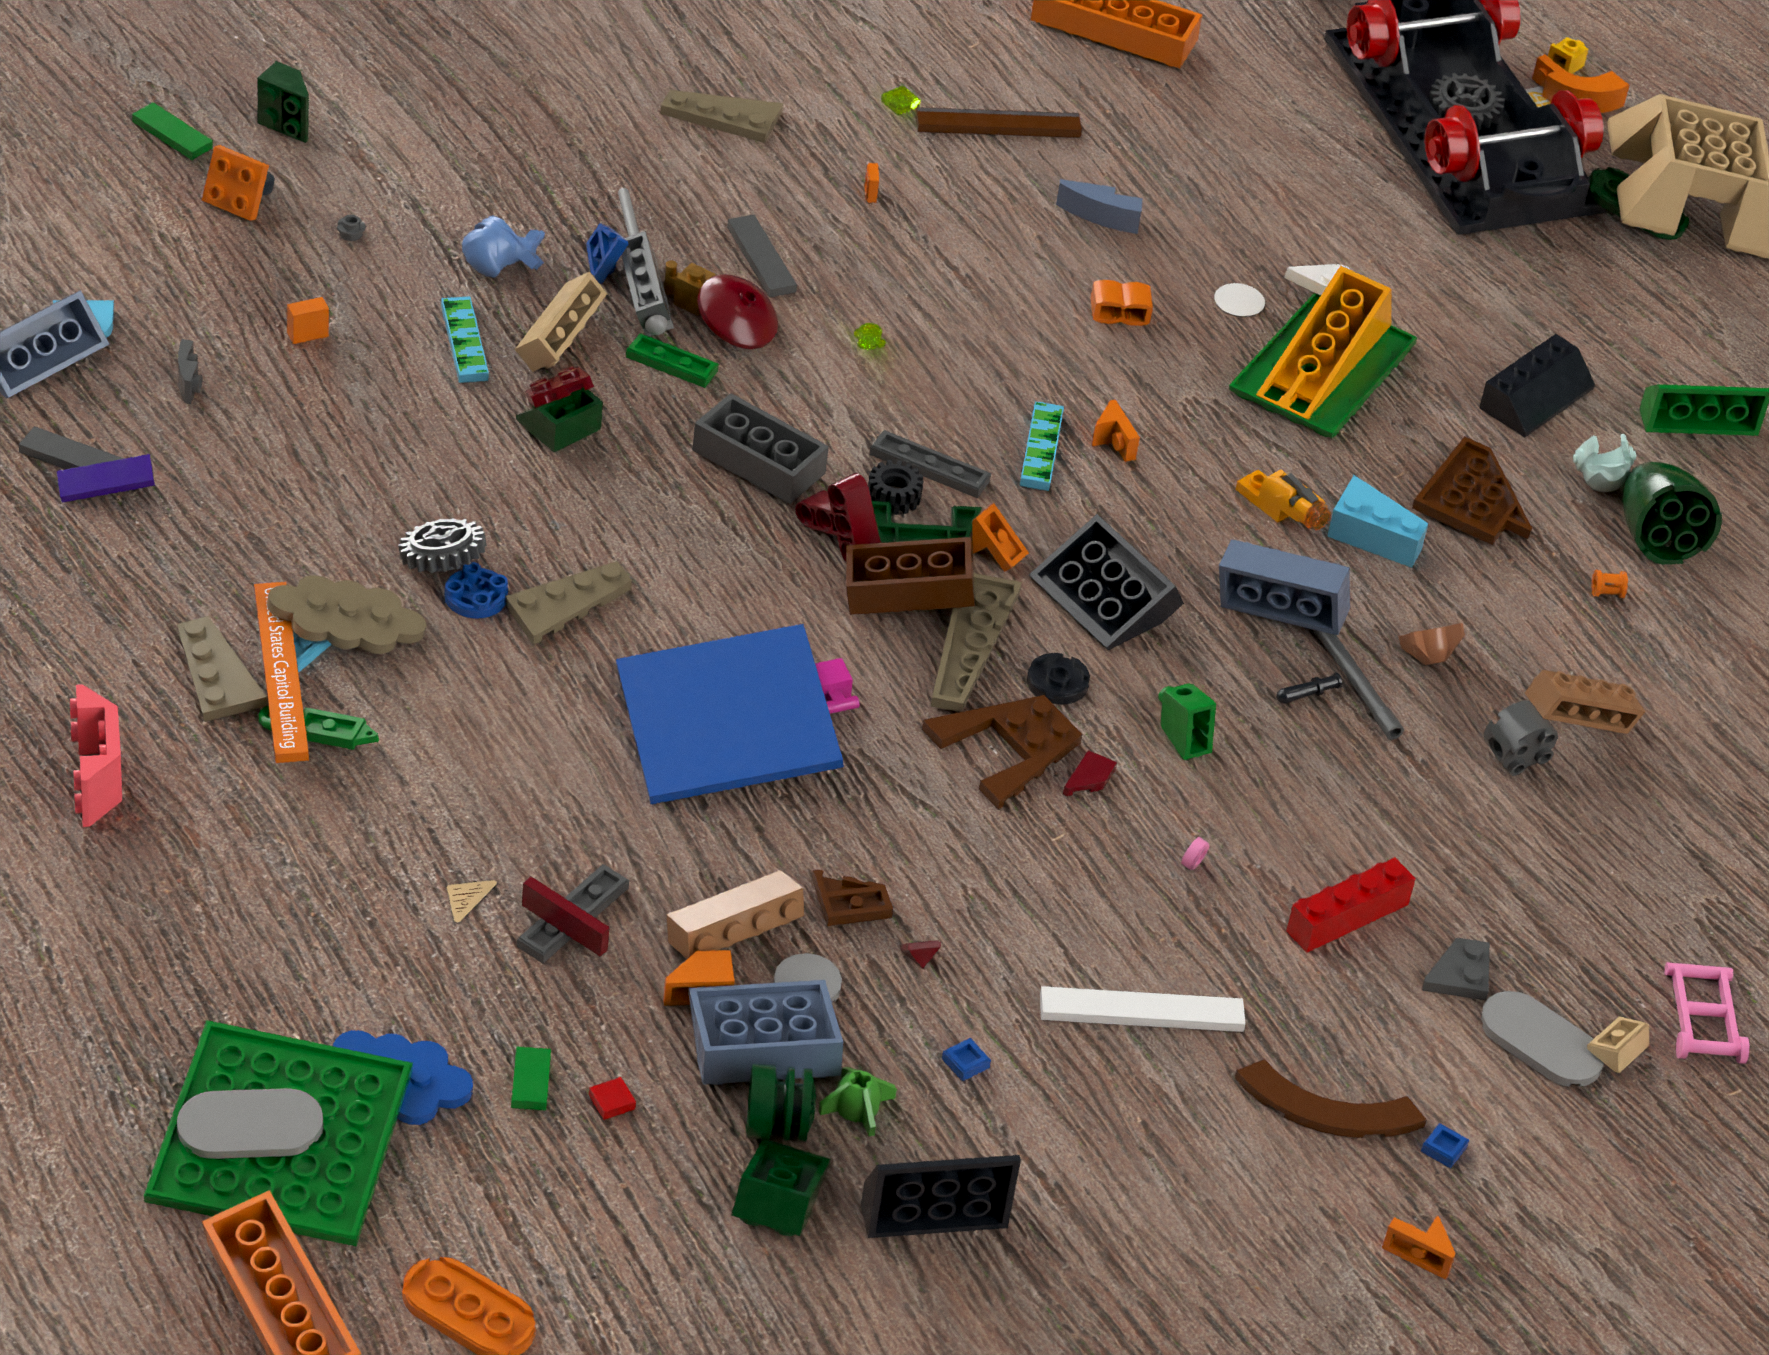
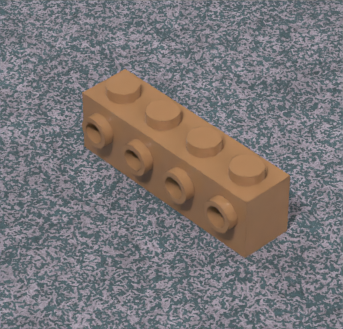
(1585, 701)
(736, 914)

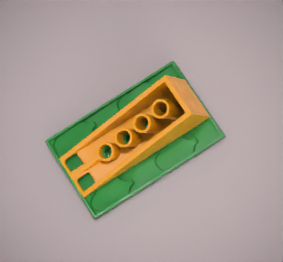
(1328, 355)

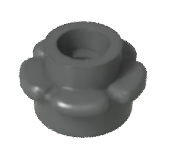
(351, 227)

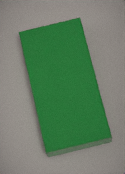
(531, 1078)

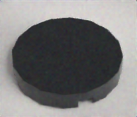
(1058, 678)

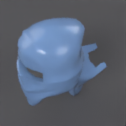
(496, 245)

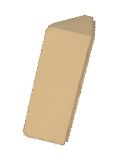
(1620, 1043)

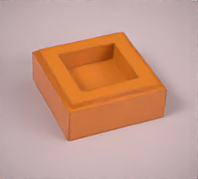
(871, 182)

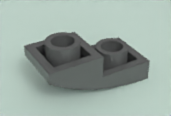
(188, 375)

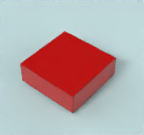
(612, 1098)

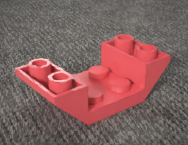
(98, 774)

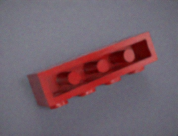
(1350, 904)

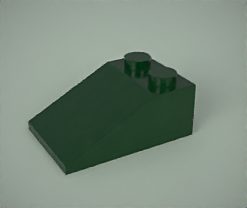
(780, 1188)

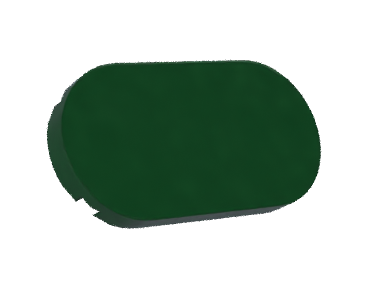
(1604, 193)

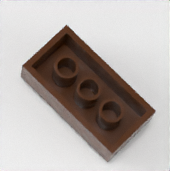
(910, 575)

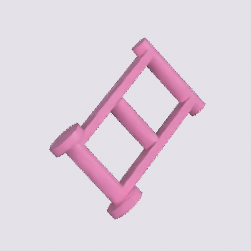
(1685, 1042)

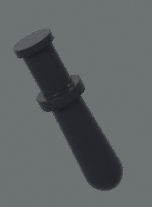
(1316, 686)

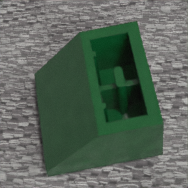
(283, 101)
(564, 419)

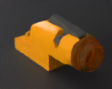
(1284, 496)

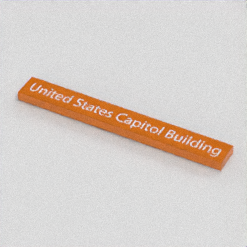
(281, 681)

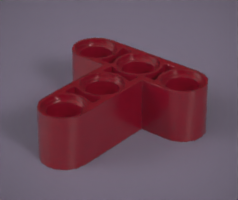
(843, 512)

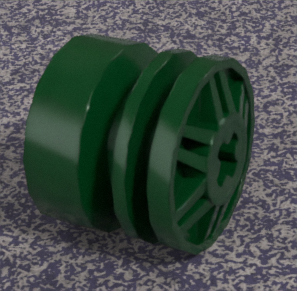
(779, 1103)

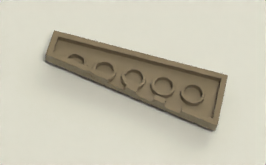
(971, 640)

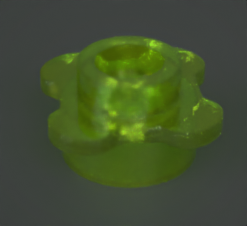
(869, 336)

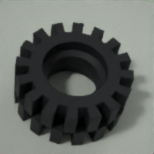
(897, 475)

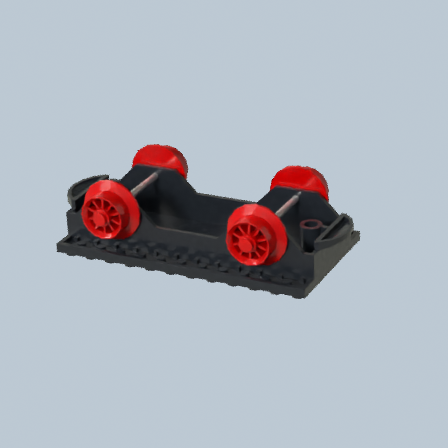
(1484, 178)

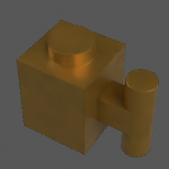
(685, 284)

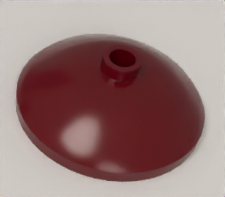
(738, 311)

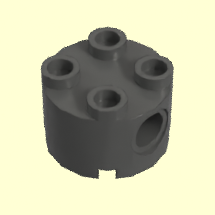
(1521, 737)

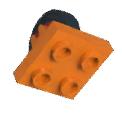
(236, 182)

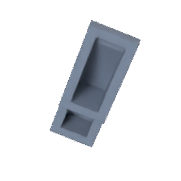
(1100, 205)

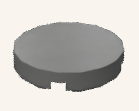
(808, 968)

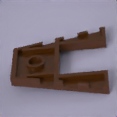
(1027, 725)

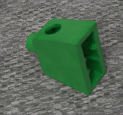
(1188, 719)

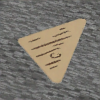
(466, 896)

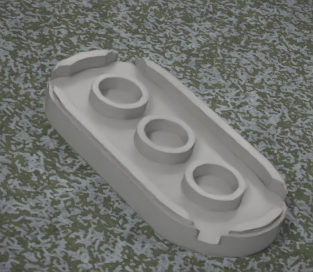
(1540, 1038)
(250, 1123)

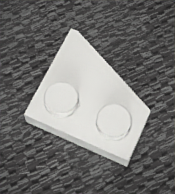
(1312, 277)

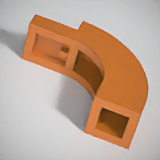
(1606, 90)

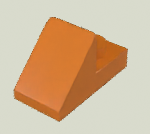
(1116, 429)
(995, 533)
(1425, 1249)

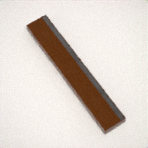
(998, 122)

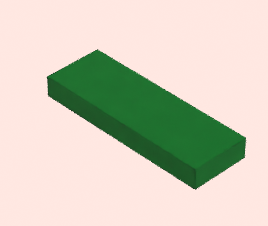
(172, 131)
(672, 360)

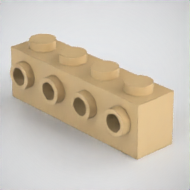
(561, 322)

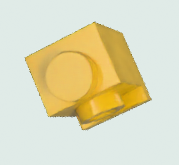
(1571, 50)

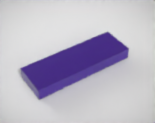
(105, 478)

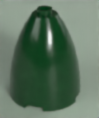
(1669, 505)

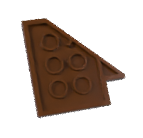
(1473, 495)

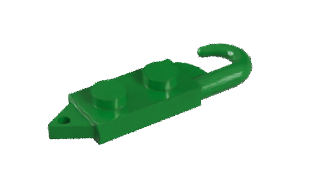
(330, 728)

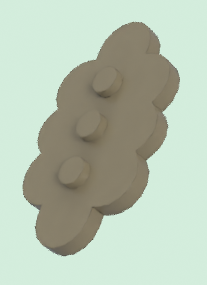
(346, 614)

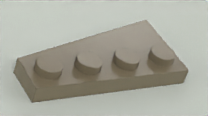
(729, 114)
(559, 601)
(217, 673)

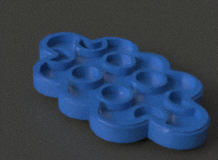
(432, 1079)

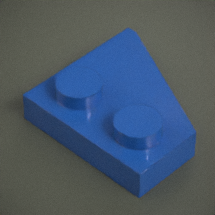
(604, 250)

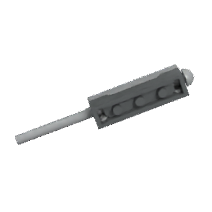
(643, 275)

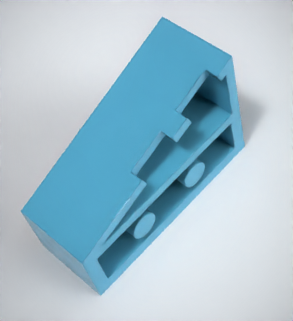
(1377, 524)

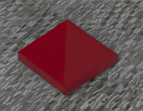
(921, 952)

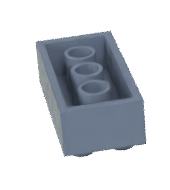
(1284, 587)

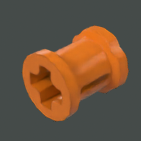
(1619, 580)

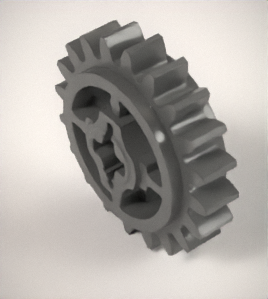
(1472, 93)
(442, 545)

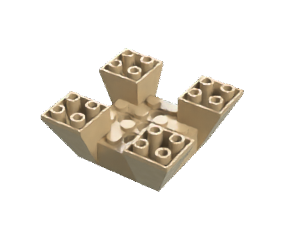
(1697, 154)

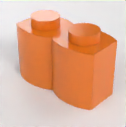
(1121, 302)

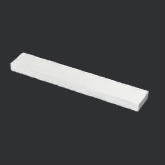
(1142, 1009)

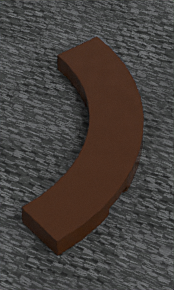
(1325, 1114)

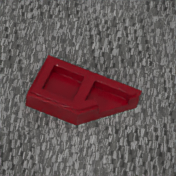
(1091, 774)

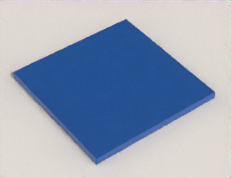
(728, 714)

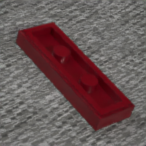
(565, 916)

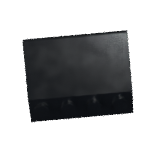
(1107, 584)
(939, 1196)

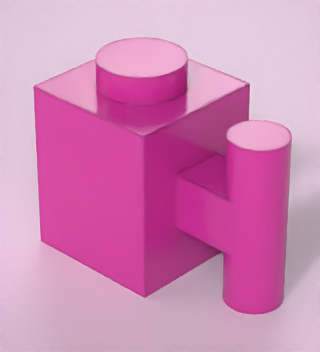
(837, 685)

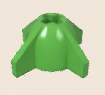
(858, 1097)

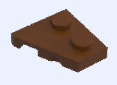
(851, 899)

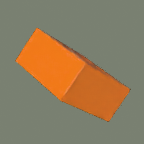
(307, 320)

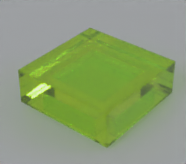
(900, 100)

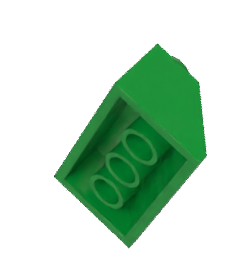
(1704, 409)

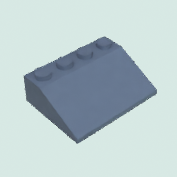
(766, 1026)

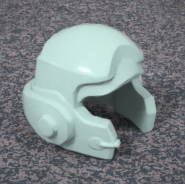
(1607, 470)

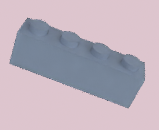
(48, 343)

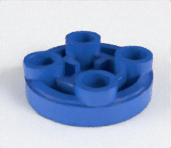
(476, 591)

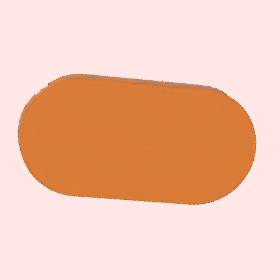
(468, 1307)

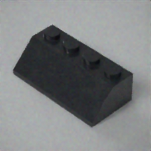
(1537, 386)

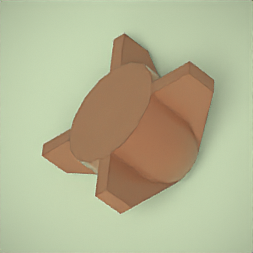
(1433, 644)

